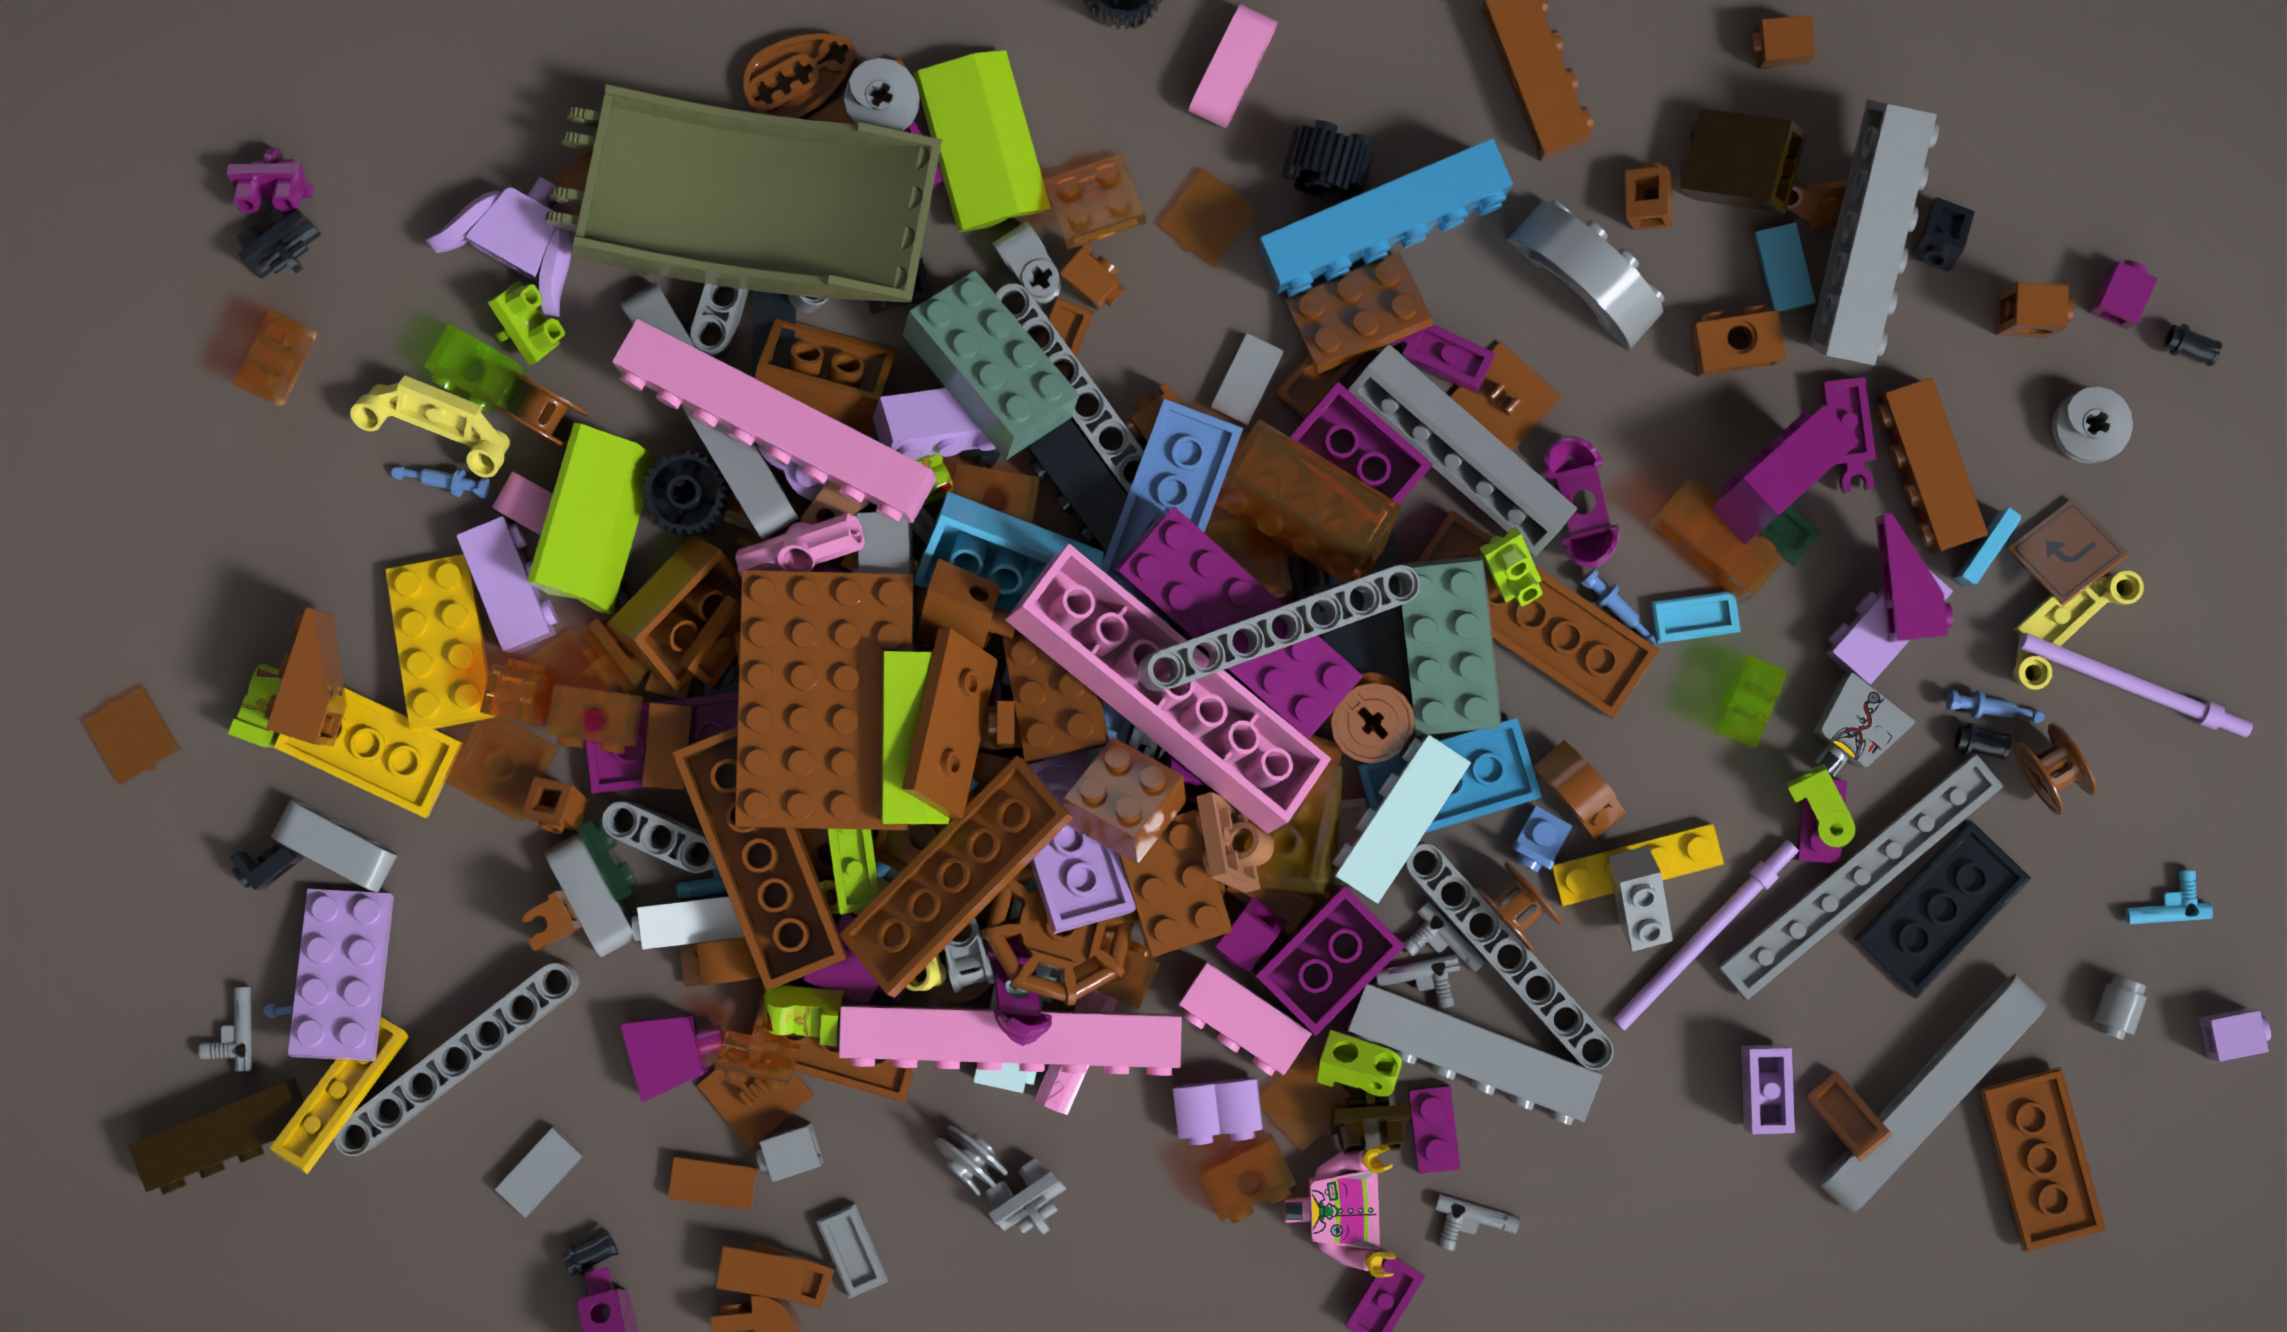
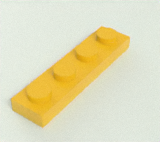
(1673, 853)
(334, 1102)

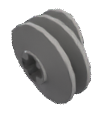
(876, 77)
(2112, 418)
(968, 1157)

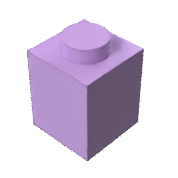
(2235, 1034)

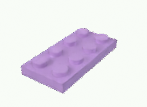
(1074, 873)
(341, 975)

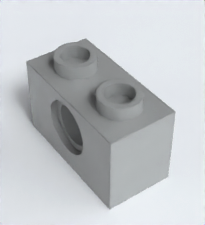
(1640, 898)

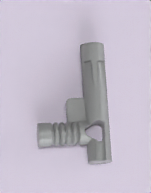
(1441, 938)
(1424, 977)
(234, 1034)
(1470, 1219)

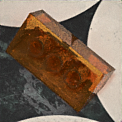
(1308, 504)

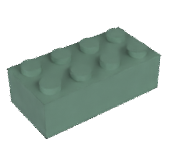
(990, 364)
(1451, 647)

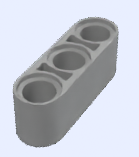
(726, 317)
(643, 835)
(334, 845)
(602, 918)

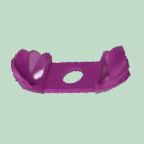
(1576, 467)
(1017, 1016)

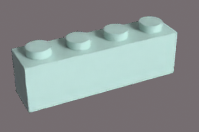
(1401, 817)

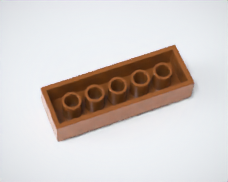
(762, 871)

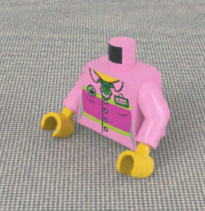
(1345, 1209)

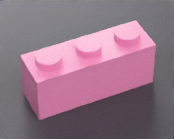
(1243, 1020)

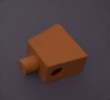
(964, 604)

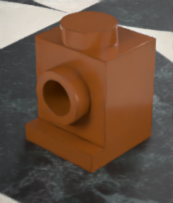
(1640, 183)
(1093, 278)
(1146, 412)
(555, 805)

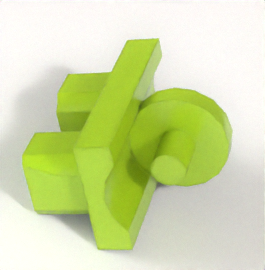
(524, 322)
(1512, 567)

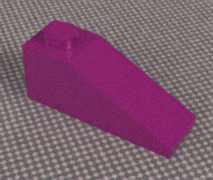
(1911, 594)

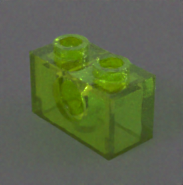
(453, 355)
(1749, 702)

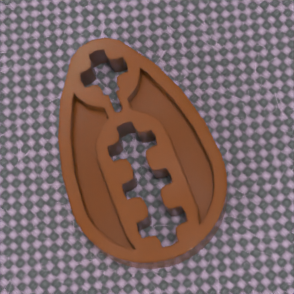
(782, 58)

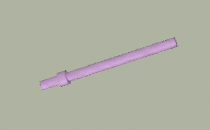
(2207, 713)
(1762, 876)

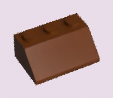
(830, 373)
(675, 607)

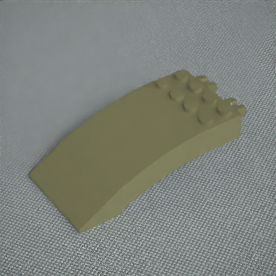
(750, 198)

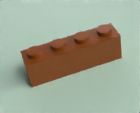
(1538, 75)
(1931, 466)

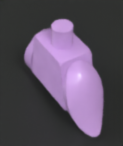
(515, 234)

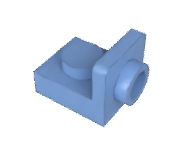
(1540, 839)

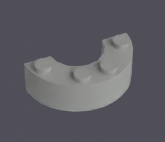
(1592, 268)

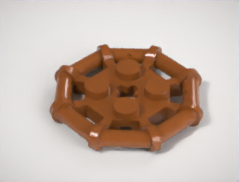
(1050, 949)

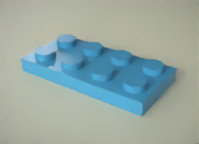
(1494, 781)

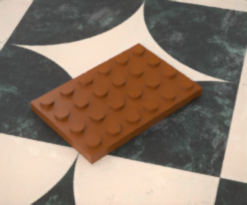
(815, 696)

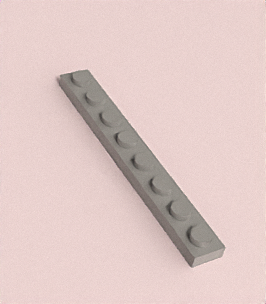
(1860, 876)

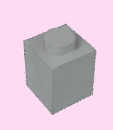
(789, 1152)

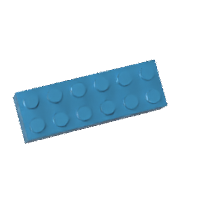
(1385, 217)

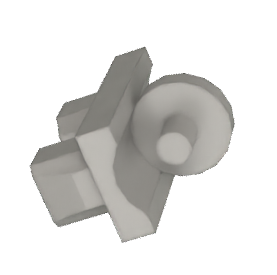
(1012, 1208)

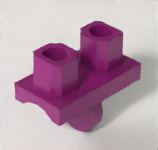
(269, 179)

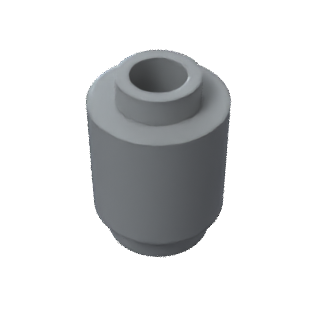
(2120, 1007)

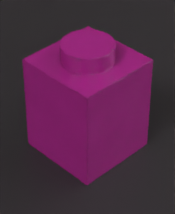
(2123, 294)
(1251, 936)

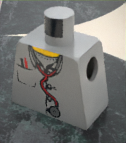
(1858, 725)

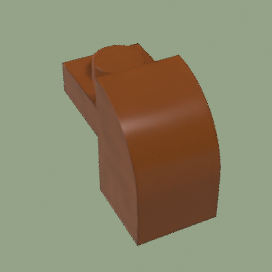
(1001, 729)
(1580, 789)
(717, 962)
(764, 1316)

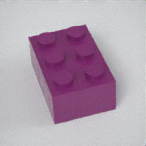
(1362, 444)
(1782, 472)
(1329, 960)

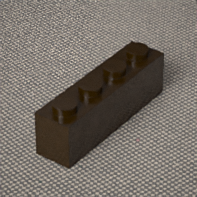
(215, 1137)

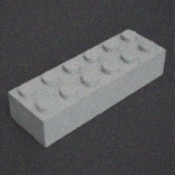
(1873, 232)

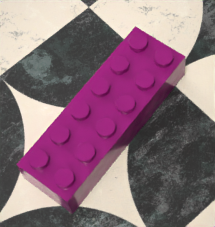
(1205, 590)

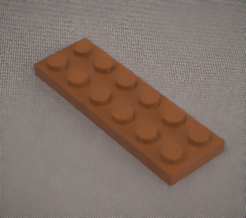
(1556, 631)
(955, 876)

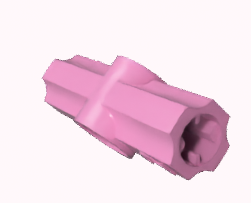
(817, 544)
(1059, 1087)

